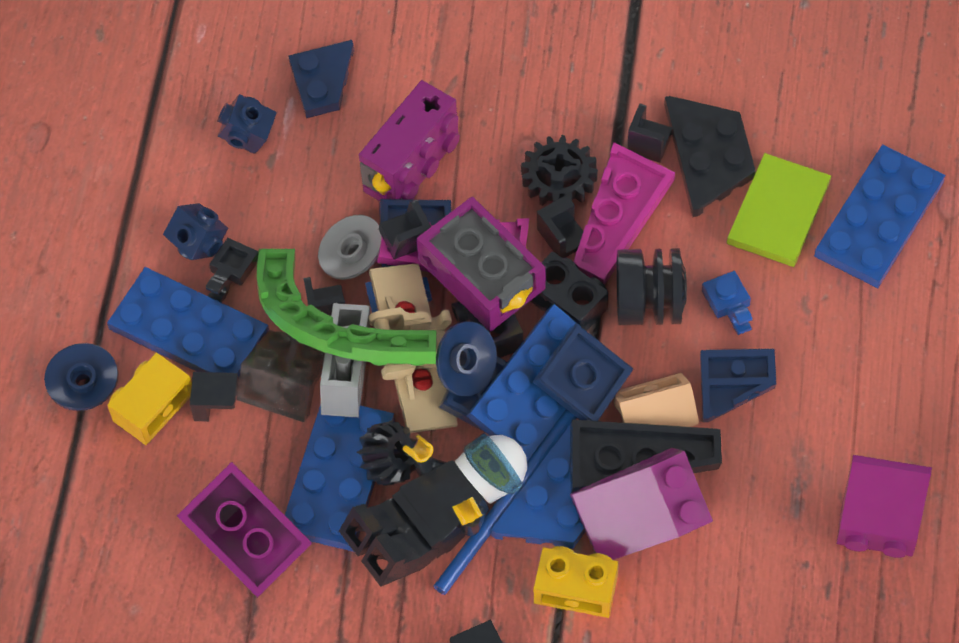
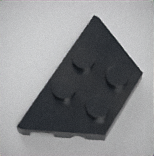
(709, 150)

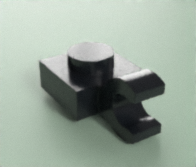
(230, 265)

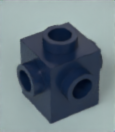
(246, 123)
(195, 231)

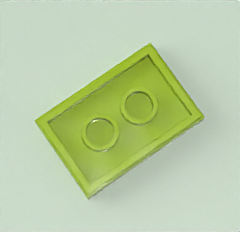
(779, 210)

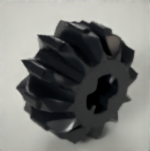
(384, 453)

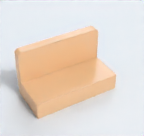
(658, 402)

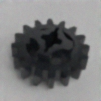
(559, 171)

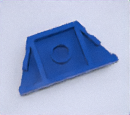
(544, 505)

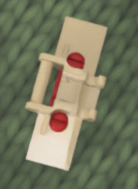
(405, 306)

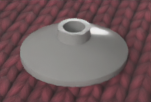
(350, 247)

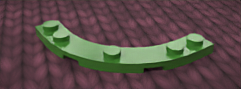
(316, 329)

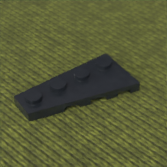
(608, 447)

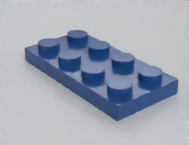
(879, 216)
(186, 325)
(512, 401)
(331, 476)

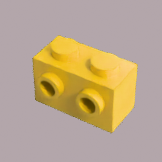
(150, 398)
(576, 581)

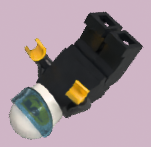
(436, 507)

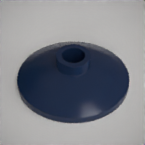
(80, 363)
(476, 363)

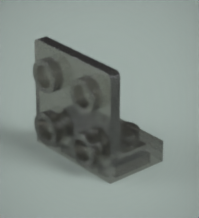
(280, 375)

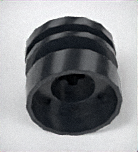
(649, 286)

